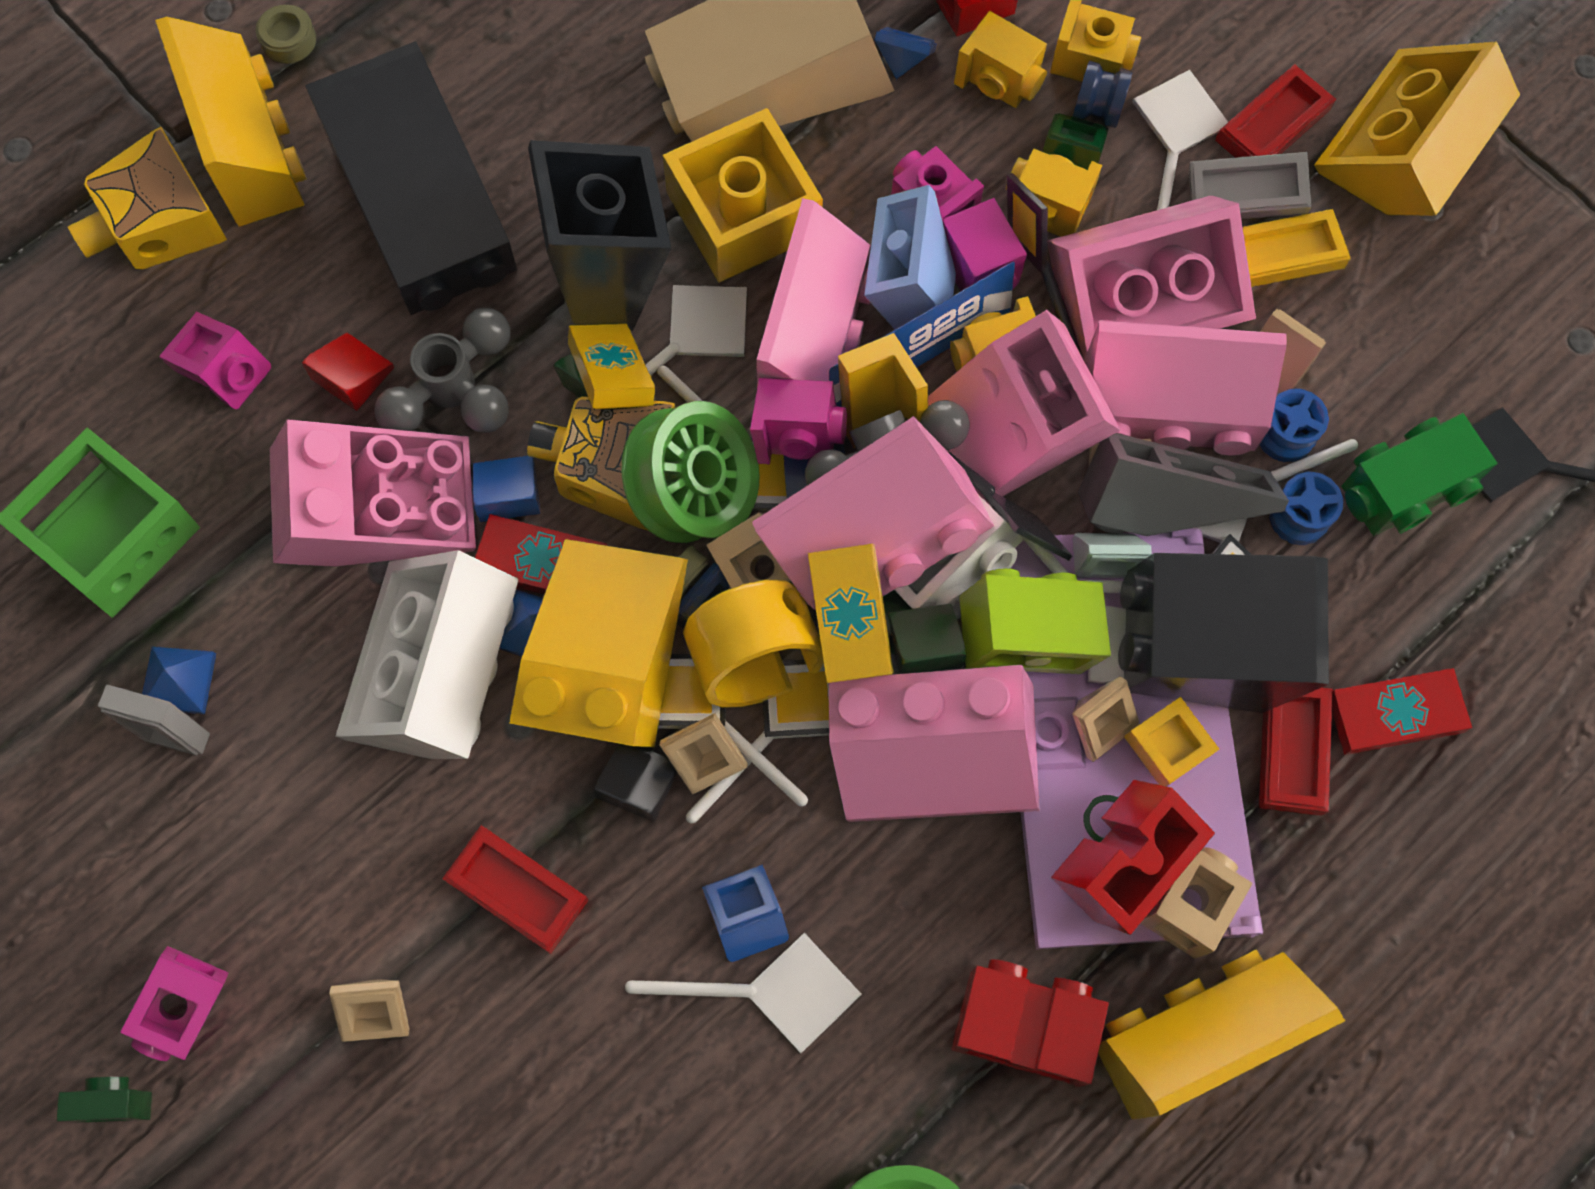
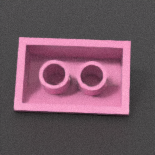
(1157, 269)
(815, 299)
(1188, 383)
(894, 494)
(935, 744)

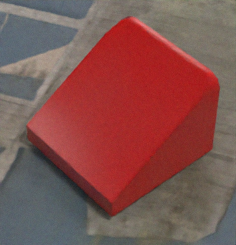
(348, 369)

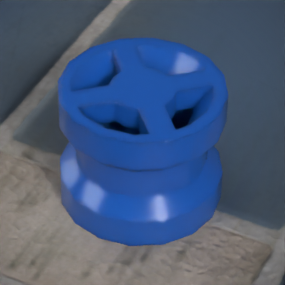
(1302, 414)
(1316, 497)

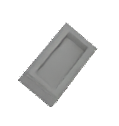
(1259, 184)
(153, 720)

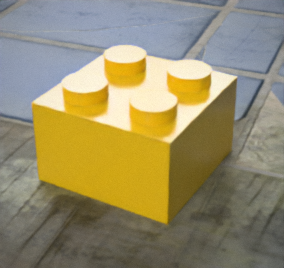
(739, 192)

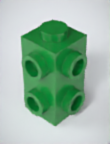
(1407, 480)

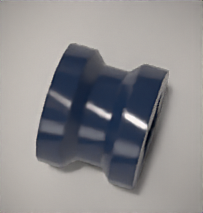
(1102, 94)

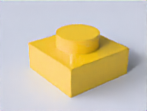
(1171, 742)

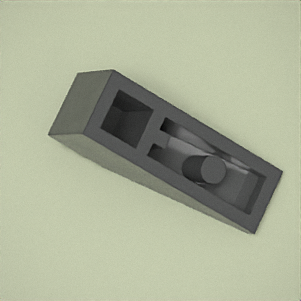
(1168, 489)

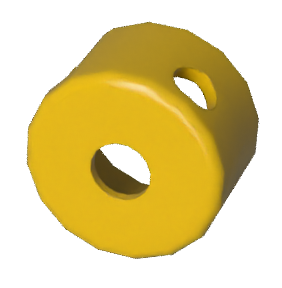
(739, 641)

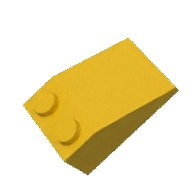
(601, 645)

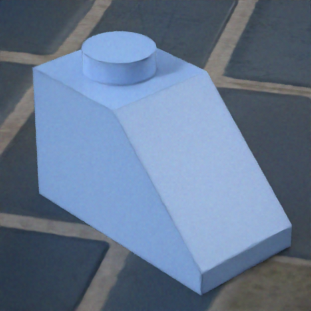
(909, 257)

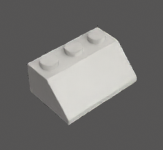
(429, 656)

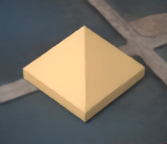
(1105, 717)
(703, 753)
(369, 1010)

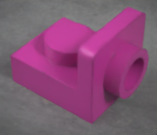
(217, 359)

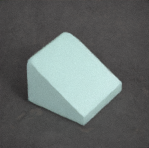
(1107, 554)

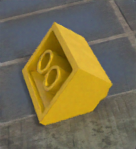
(233, 119)
(1421, 127)
(1213, 1033)

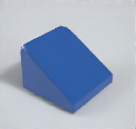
(505, 488)
(746, 913)

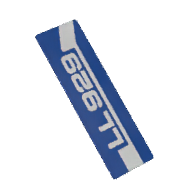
(936, 328)

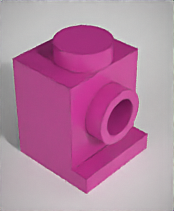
(952, 187)
(796, 418)
(163, 1034)

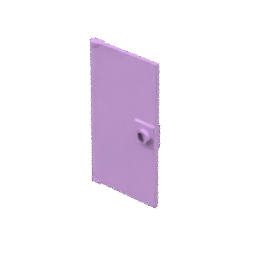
(1072, 781)

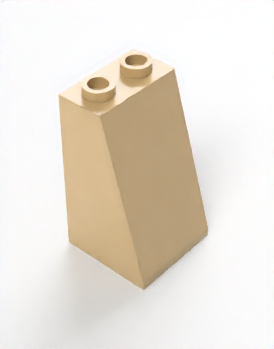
(763, 54)

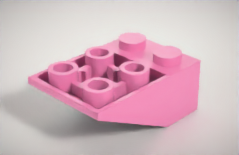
(1027, 405)
(368, 494)

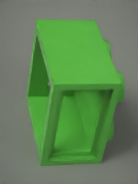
(108, 530)

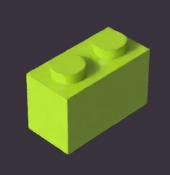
(1034, 622)

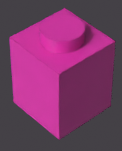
(982, 243)

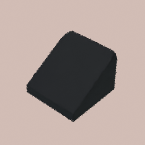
(636, 781)

